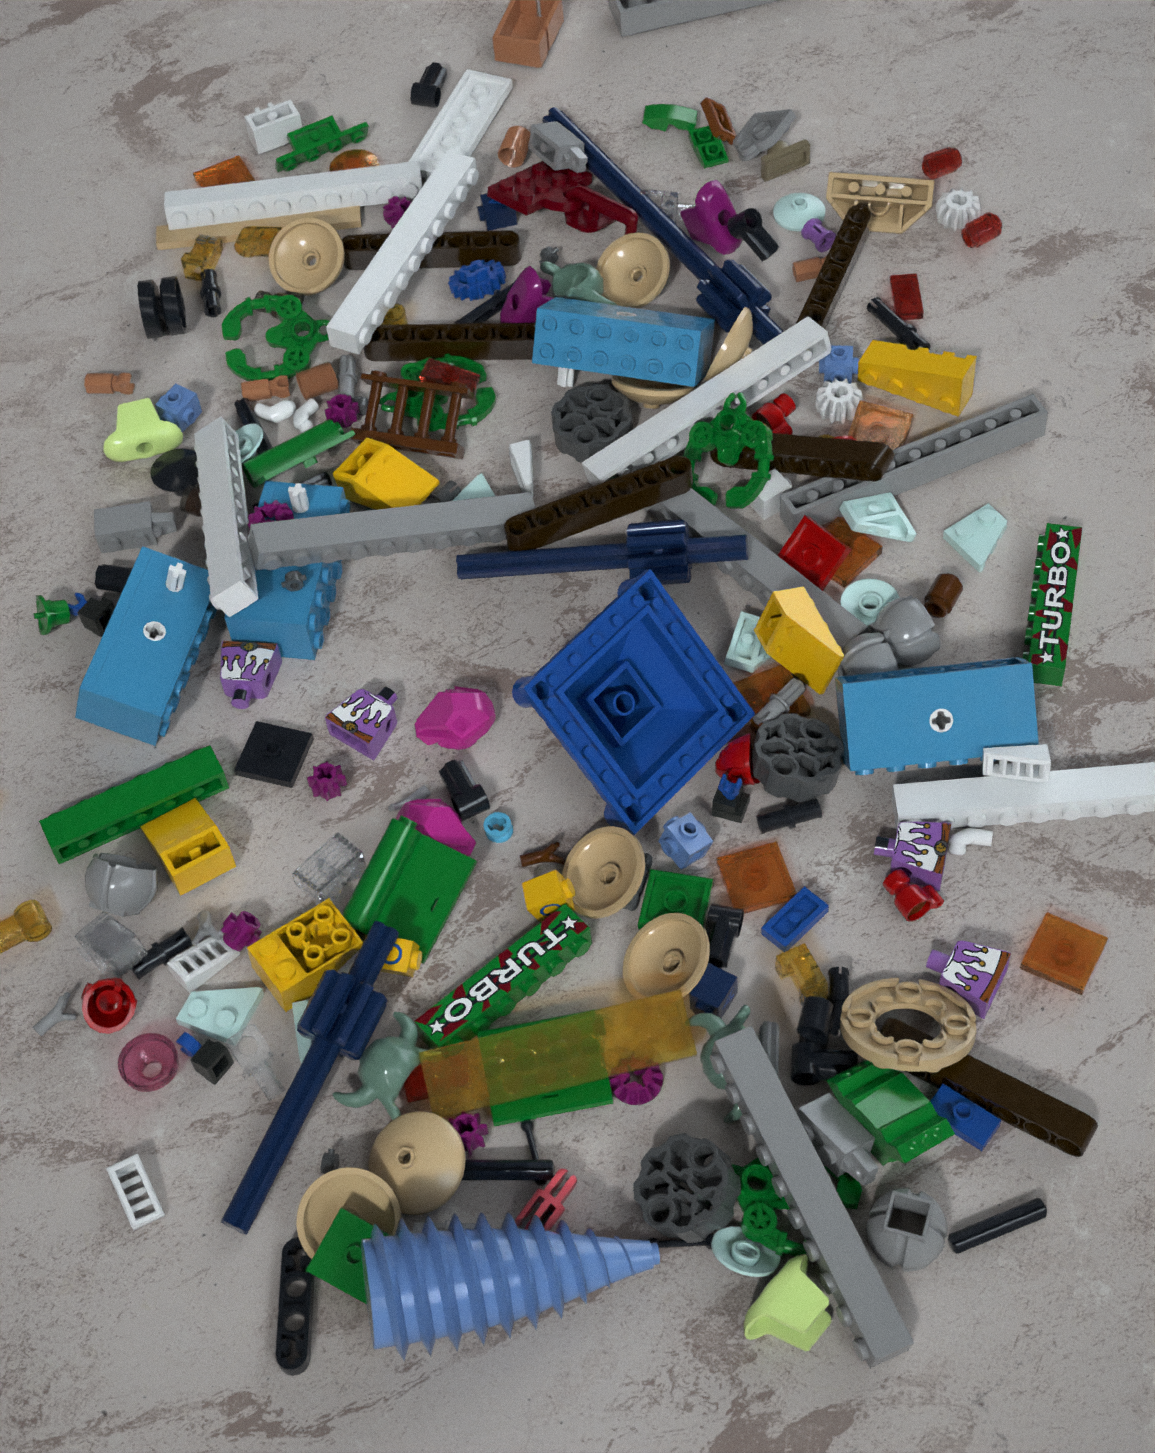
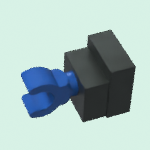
(93, 613)
(730, 800)
(209, 1059)

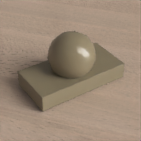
(784, 159)

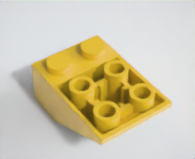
(383, 477)
(799, 638)
(189, 846)
(299, 952)

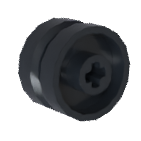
(162, 306)

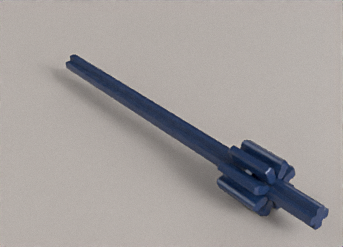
(722, 289)

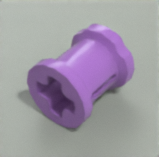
(818, 234)

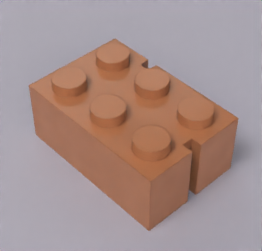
(525, 36)

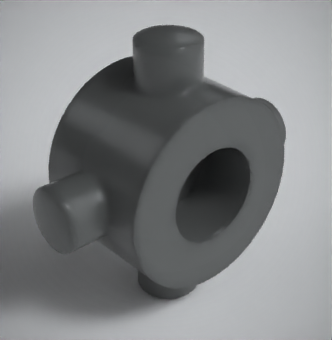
(549, 254)
(362, 403)
(293, 581)
(329, 1161)

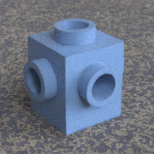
(839, 364)
(179, 407)
(685, 840)

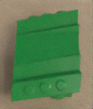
(891, 1111)

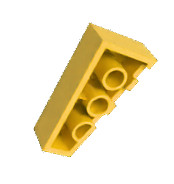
(921, 376)

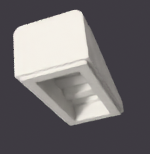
(522, 464)
(1027, 764)
(201, 974)
(123, 1168)

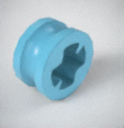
(494, 834)

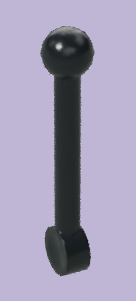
(527, 1126)
(681, 1243)

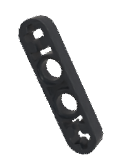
(291, 1306)

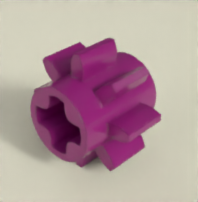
(395, 210)
(342, 410)
(327, 781)
(241, 930)
(465, 1124)

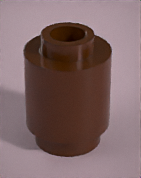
(943, 595)

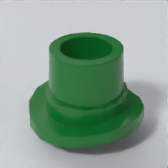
(51, 614)

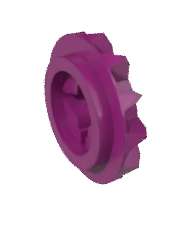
(276, 510)
(635, 1093)

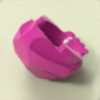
(456, 718)
(439, 822)

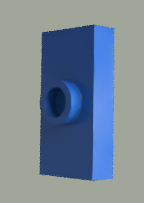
(794, 919)
(965, 1117)

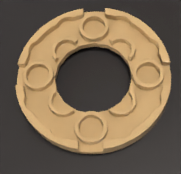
(880, 996)

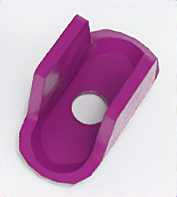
(709, 218)
(525, 297)

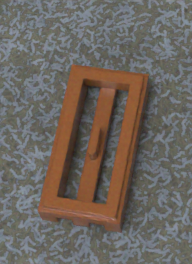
(718, 120)

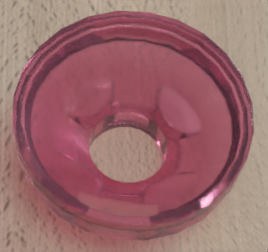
(143, 1051)

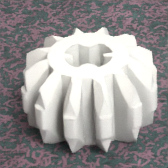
(957, 209)
(838, 400)

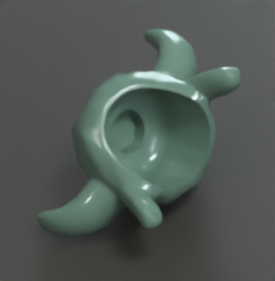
(576, 282)
(718, 1029)
(385, 1068)

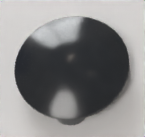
(175, 470)

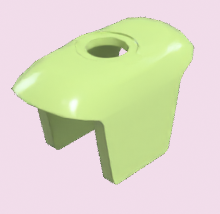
(140, 433)
(789, 1308)

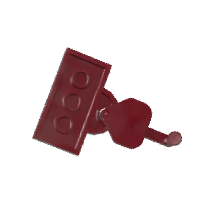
(562, 192)

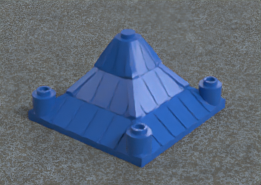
(636, 701)

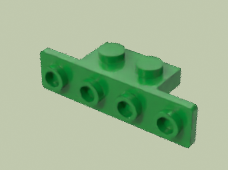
(317, 139)

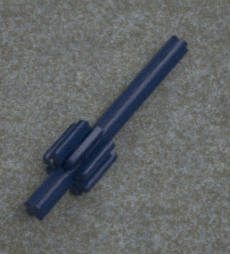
(649, 545)
(338, 1024)

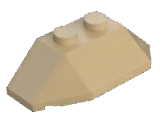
(892, 200)

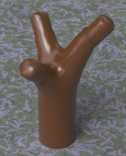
(543, 855)

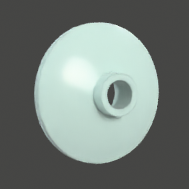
(796, 209)
(249, 440)
(867, 594)
(742, 1254)

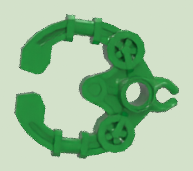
(282, 336)
(484, 397)
(729, 444)
(758, 1206)

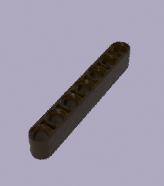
(447, 251)
(837, 266)
(469, 341)
(821, 457)
(599, 504)
(1006, 1097)

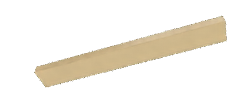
(338, 218)

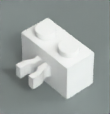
(270, 126)

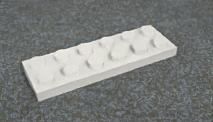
(462, 119)

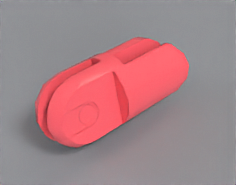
(547, 1201)

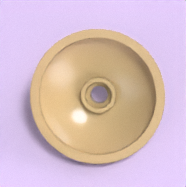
(297, 246)
(628, 260)
(735, 345)
(650, 392)
(604, 871)
(666, 956)
(434, 1164)
(354, 1191)

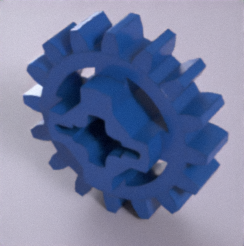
(477, 280)

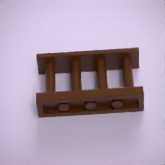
(421, 441)

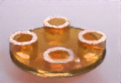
(353, 159)

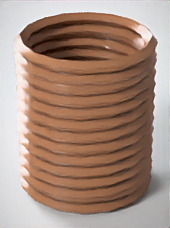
(514, 146)
(317, 381)

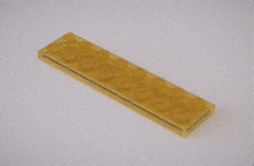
(557, 1054)

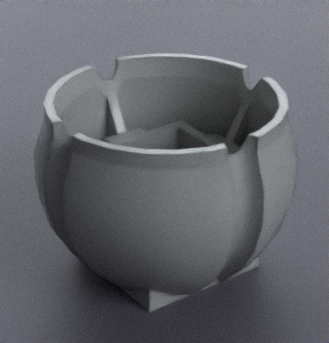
(907, 630)
(867, 655)
(120, 884)
(902, 1247)

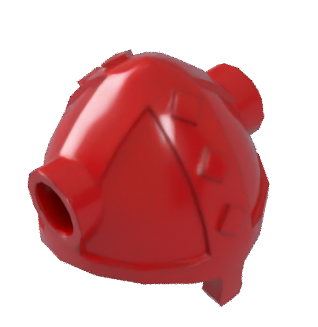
(735, 761)
(108, 1005)

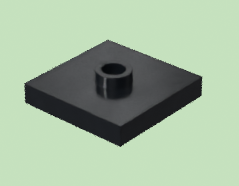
(274, 754)

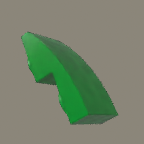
(661, 115)
(707, 147)

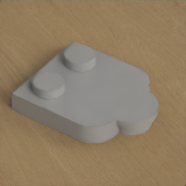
(762, 132)

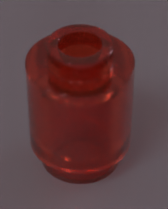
(941, 162)
(981, 230)

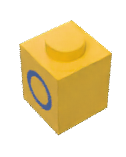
(547, 894)
(403, 958)

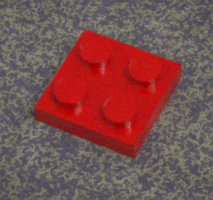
(814, 552)

